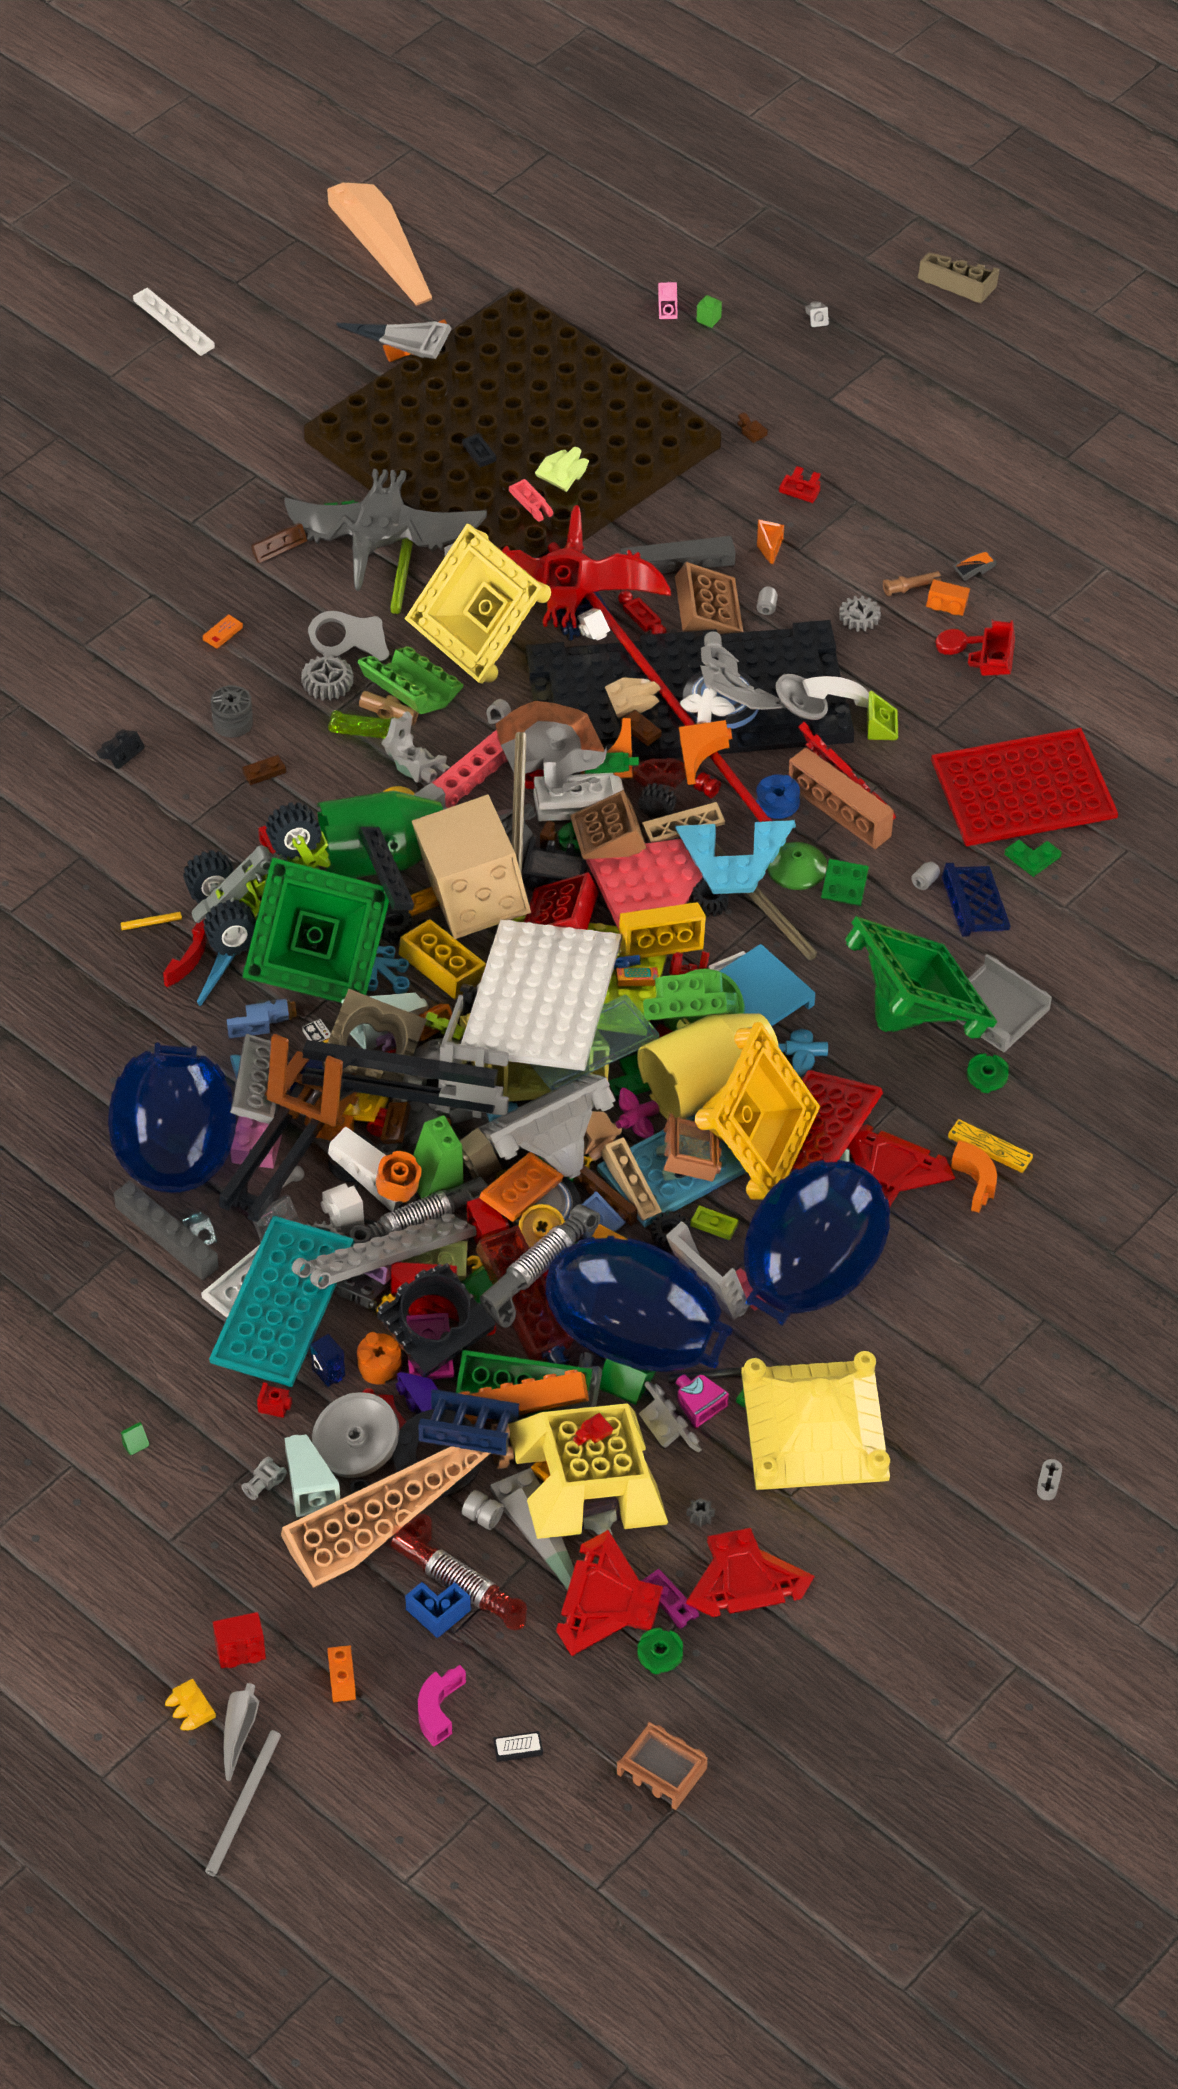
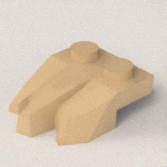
(632, 695)

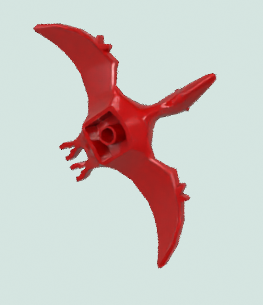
(574, 574)

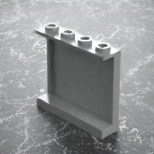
(1010, 999)
(727, 1288)

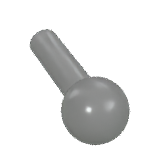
(296, 1175)

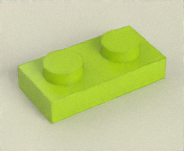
(714, 1222)

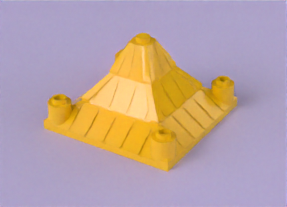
(761, 1111)

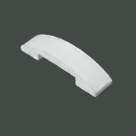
(821, 686)

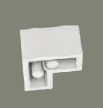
(343, 1207)

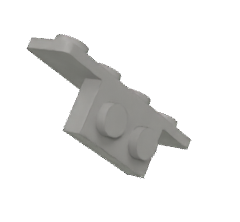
(664, 1421)

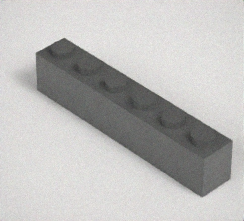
(700, 552)
(166, 1230)

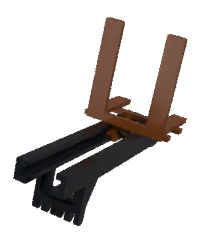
(316, 1102)

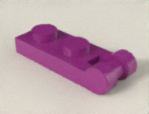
(672, 1600)

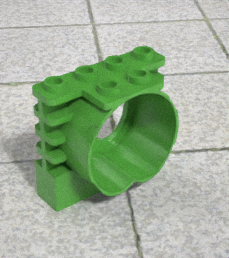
(689, 997)

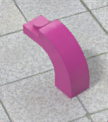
(432, 1720)

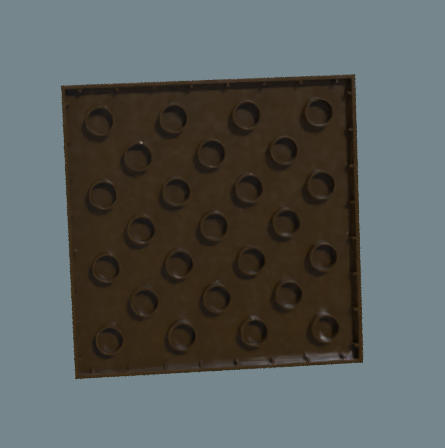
(529, 393)

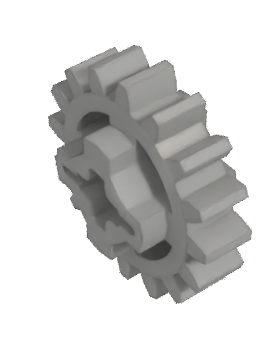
(860, 613)

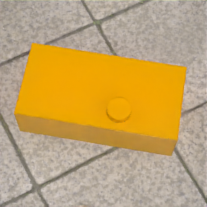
(662, 930)
(441, 958)

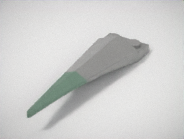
(513, 1494)

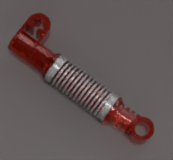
(440, 1564)

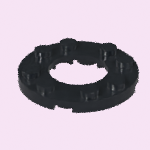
(408, 1442)

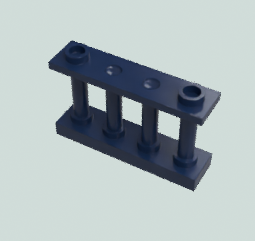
(465, 1436)

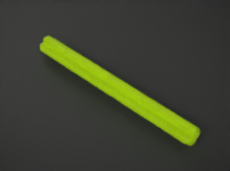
(401, 576)

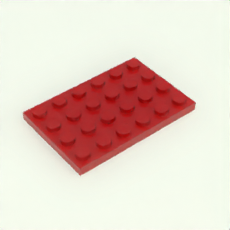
(841, 1114)

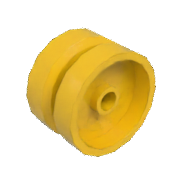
(539, 1217)

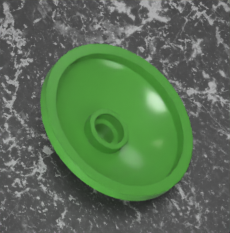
(798, 866)

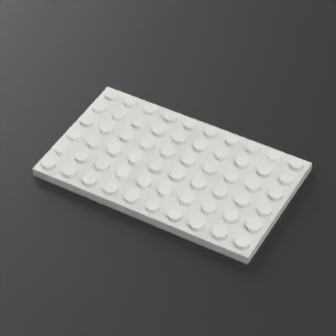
(543, 993)

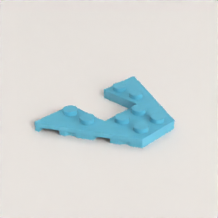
(737, 872)

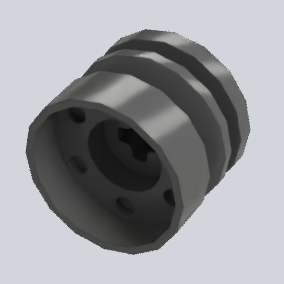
(231, 711)

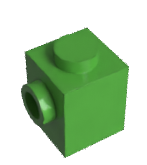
(709, 311)

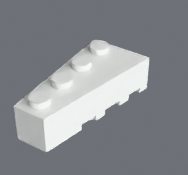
(360, 1161)

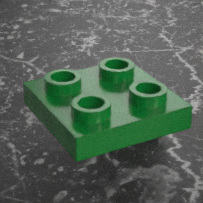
(845, 882)

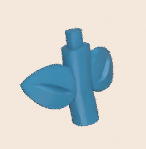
(803, 1050)

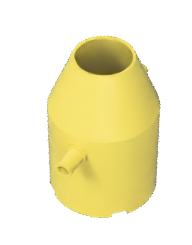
(693, 1061)

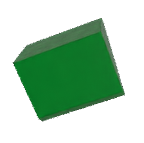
(624, 1381)

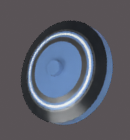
(741, 714)

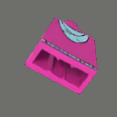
(700, 1398)

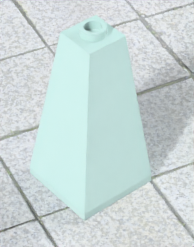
(409, 1002)
(310, 1476)

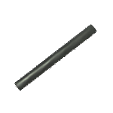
(710, 1374)

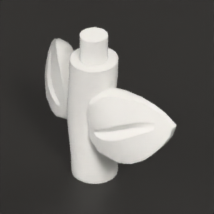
(707, 705)

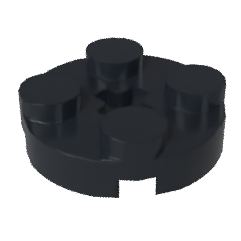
(469, 994)

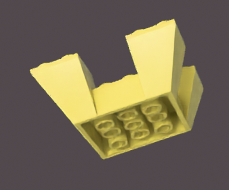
(587, 1471)

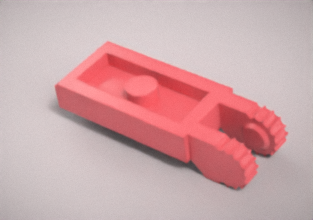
(530, 499)

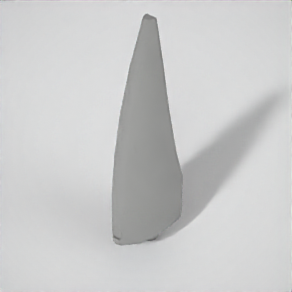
(239, 1720)

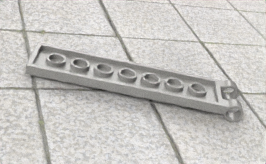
(384, 1250)

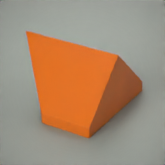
(769, 539)

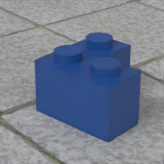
(439, 1611)

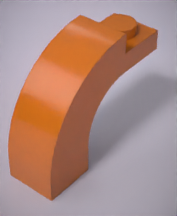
(980, 1167)

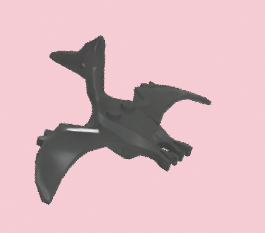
(380, 522)

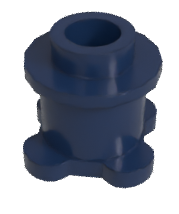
(556, 1356)

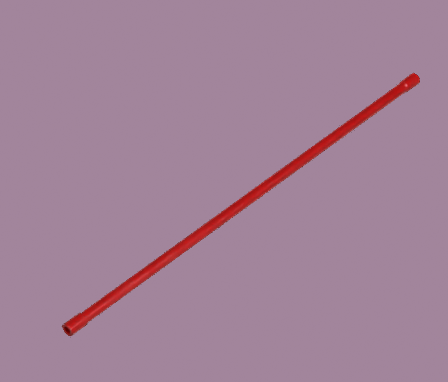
(671, 700)

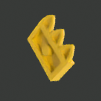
(191, 1705)

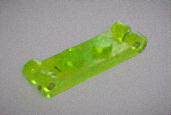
(359, 725)

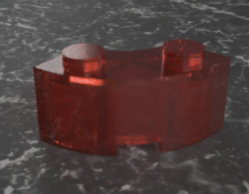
(660, 771)

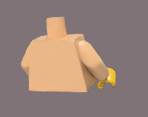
(598, 1134)

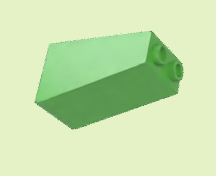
(439, 1157)

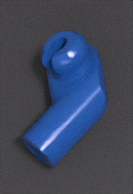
(627, 961)

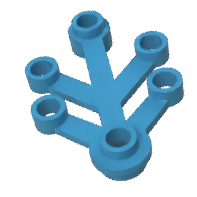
(399, 983)

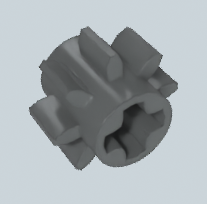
(700, 1512)

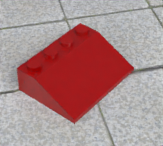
(564, 903)

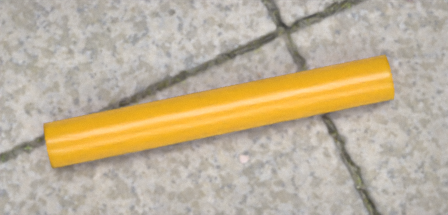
(151, 921)

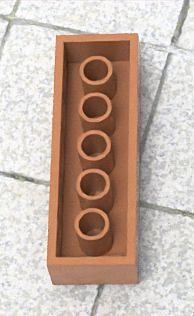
(841, 798)

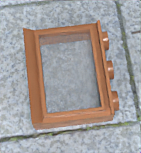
(691, 1150)
(663, 1763)

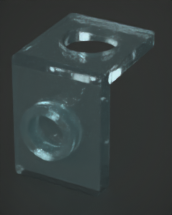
(200, 1221)

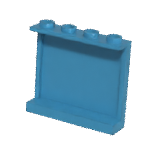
(768, 985)

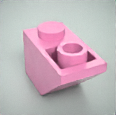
(667, 300)

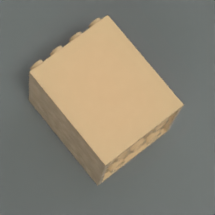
(471, 866)

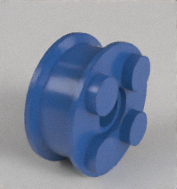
(778, 796)

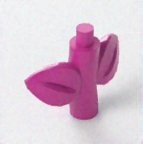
(635, 1114)

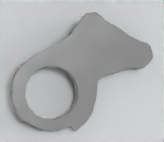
(361, 633)

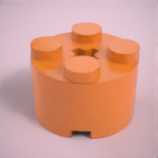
(398, 1176)
(379, 1358)

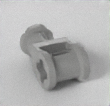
(265, 1476)

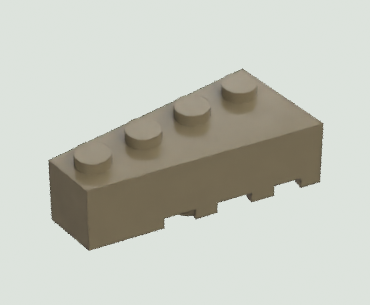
(958, 276)

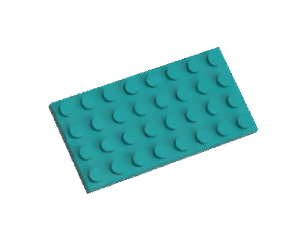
(276, 1308)

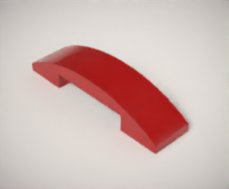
(179, 969)

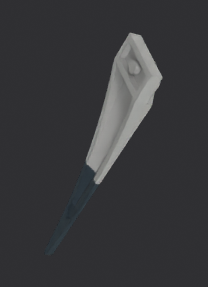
(417, 338)

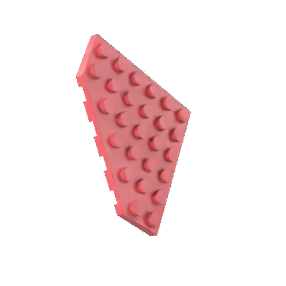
(648, 880)

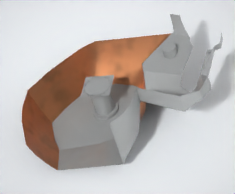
(555, 739)

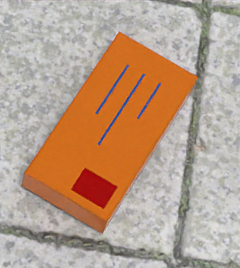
(222, 631)

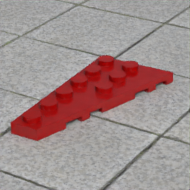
(816, 745)

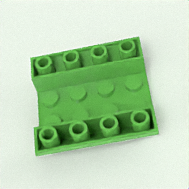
(412, 680)

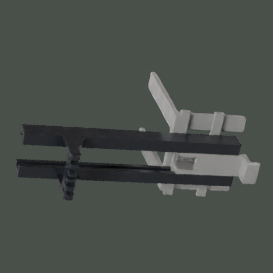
(458, 1087)

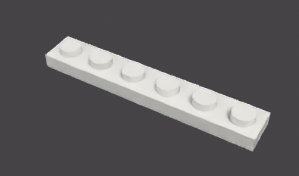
(174, 321)

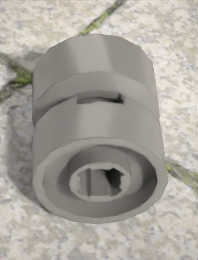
(486, 1511)

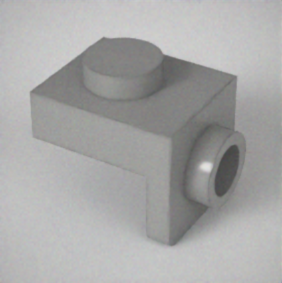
(818, 314)

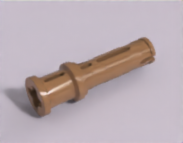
(903, 584)

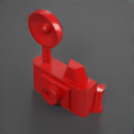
(996, 650)

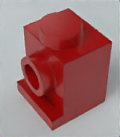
(273, 1401)

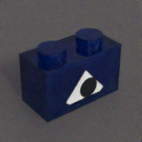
(328, 1360)

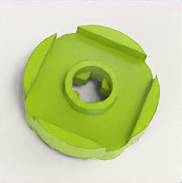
(442, 1024)

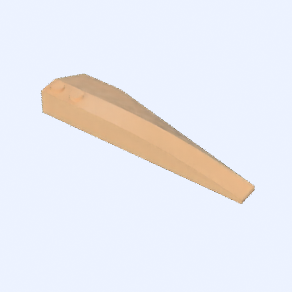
(378, 229)
(357, 1525)

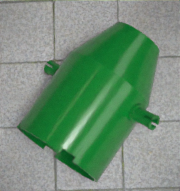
(390, 812)

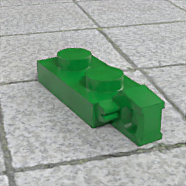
(615, 763)

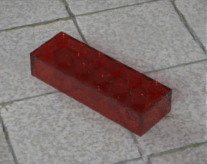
(534, 1319)

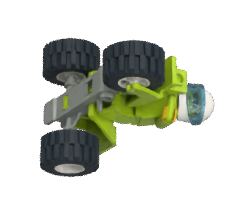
(231, 896)

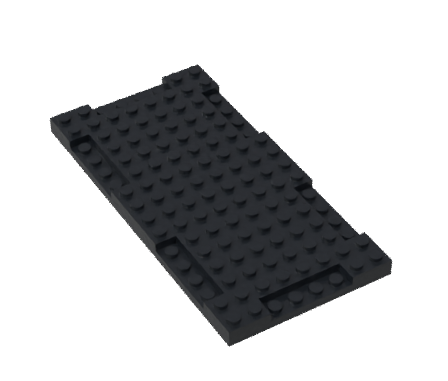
(579, 676)

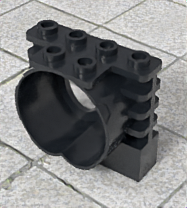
(430, 1354)

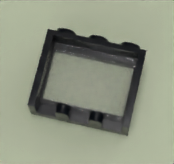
(551, 865)

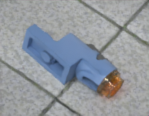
(260, 1016)

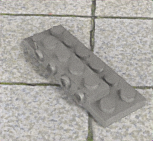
(252, 1082)

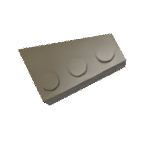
(479, 1155)

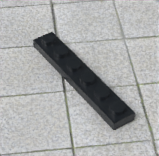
(386, 868)

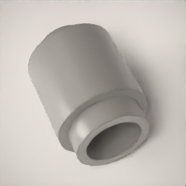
(767, 601)
(925, 875)

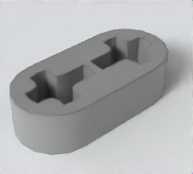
(1053, 1480)

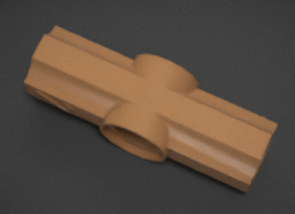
(386, 707)

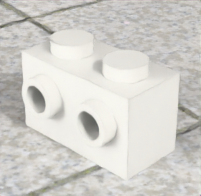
(593, 624)

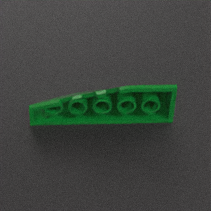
(490, 1370)

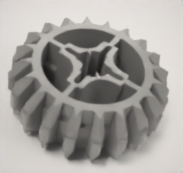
(316, 673)

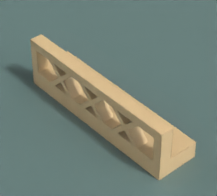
(667, 824)

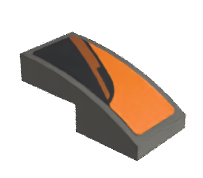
(973, 564)

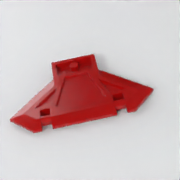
(897, 1162)
(745, 1576)
(605, 1596)

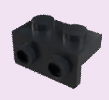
(121, 748)

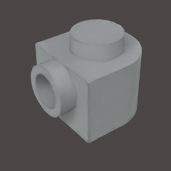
(497, 711)

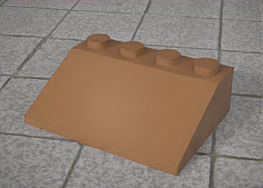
(707, 600)
(608, 829)

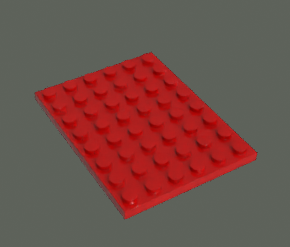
(1024, 786)

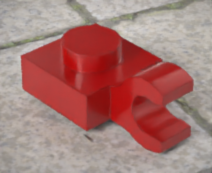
(594, 1428)

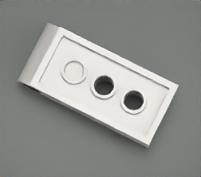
(560, 806)

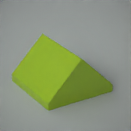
(881, 719)

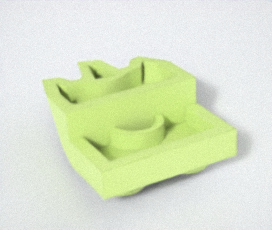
(562, 468)

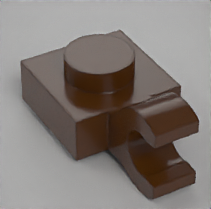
(752, 430)

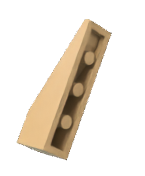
(630, 1178)

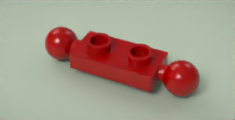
(641, 613)

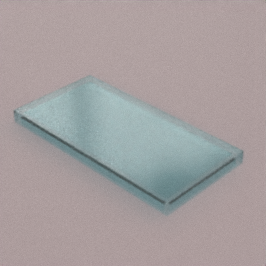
(618, 1033)

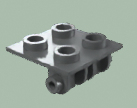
(362, 1289)

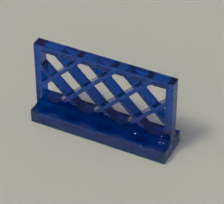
(960, 900)

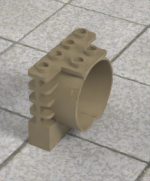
(362, 1009)

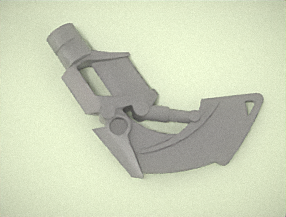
(724, 671)

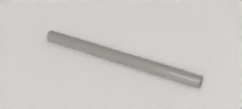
(242, 1803)

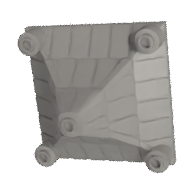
(552, 1124)

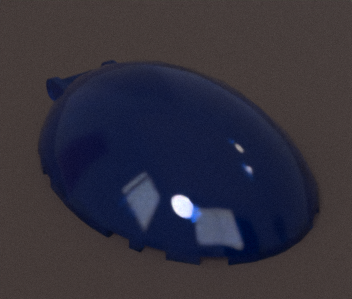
(171, 1119)
(815, 1238)
(635, 1305)

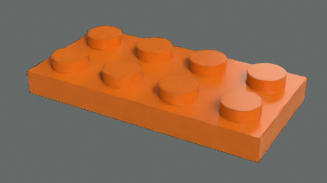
(521, 1186)

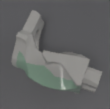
(412, 760)

